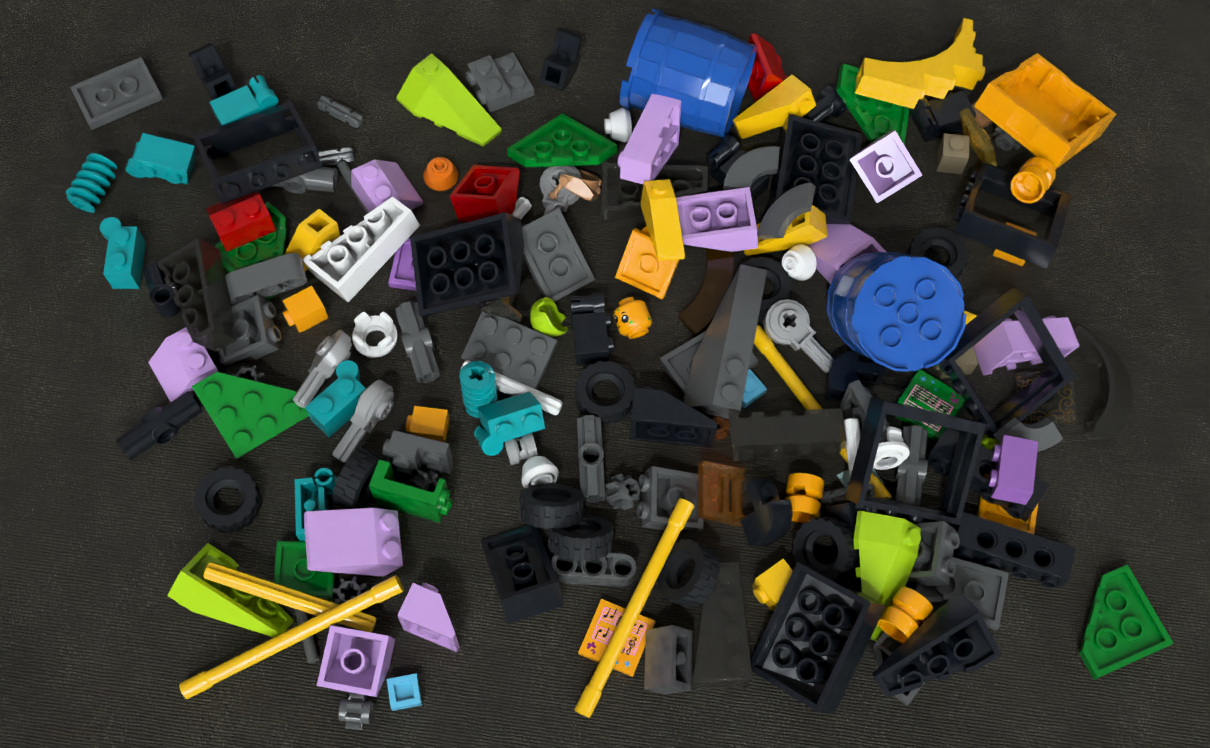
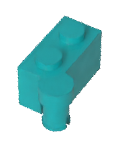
(243, 102)
(162, 159)
(123, 254)
(338, 401)
(508, 421)
(312, 497)

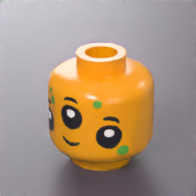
(632, 318)

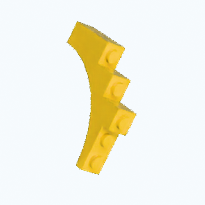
(909, 81)

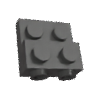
(499, 81)
(254, 331)
(856, 403)
(412, 453)
(660, 494)
(935, 554)

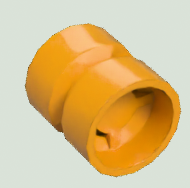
(1033, 180)
(804, 492)
(905, 615)

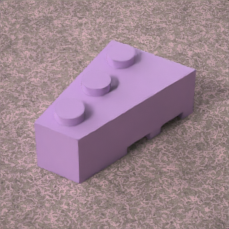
(652, 140)
(1011, 344)

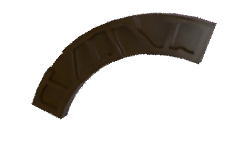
(716, 283)

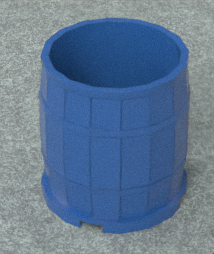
(692, 65)
(897, 309)

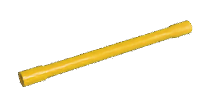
(767, 348)
(208, 678)
(594, 689)

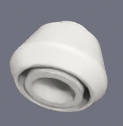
(619, 125)
(799, 262)
(538, 470)

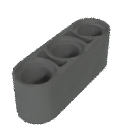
(266, 278)
(607, 575)

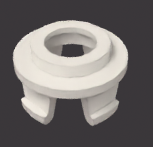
(365, 324)
(893, 448)

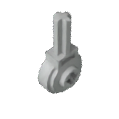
(548, 183)
(798, 332)
(328, 356)
(372, 407)

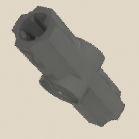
(320, 179)
(417, 342)
(590, 443)
(913, 470)

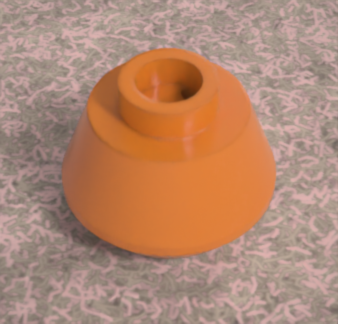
(440, 174)

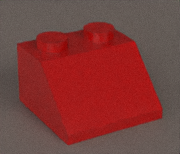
(767, 68)
(485, 192)
(241, 220)

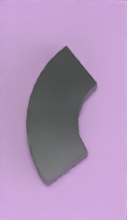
(751, 167)
(785, 210)
(1043, 432)

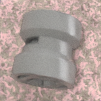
(526, 445)

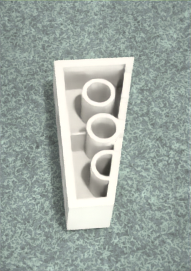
(362, 249)

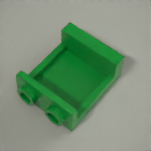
(408, 498)

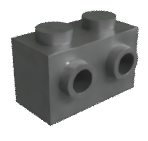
(665, 667)

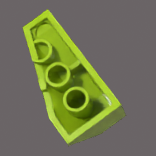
(439, 96)
(886, 555)
(223, 601)

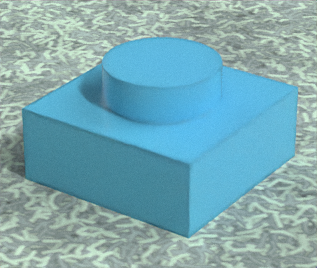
(753, 389)
(404, 692)

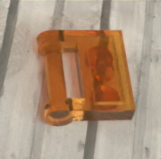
(714, 493)

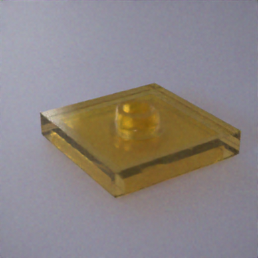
(979, 137)

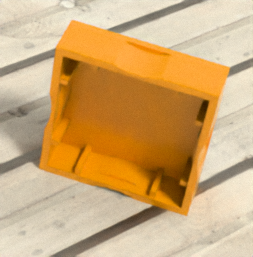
(1045, 110)

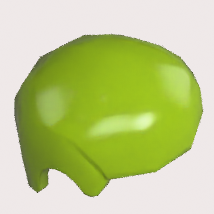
(546, 318)

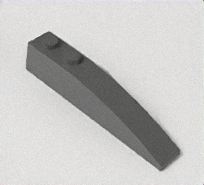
(725, 351)

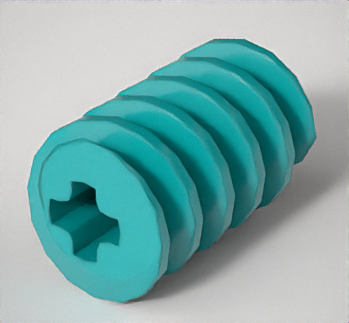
(90, 181)
(477, 386)

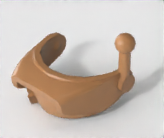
(586, 187)

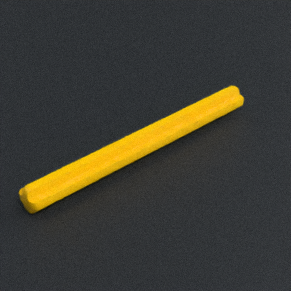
(283, 595)

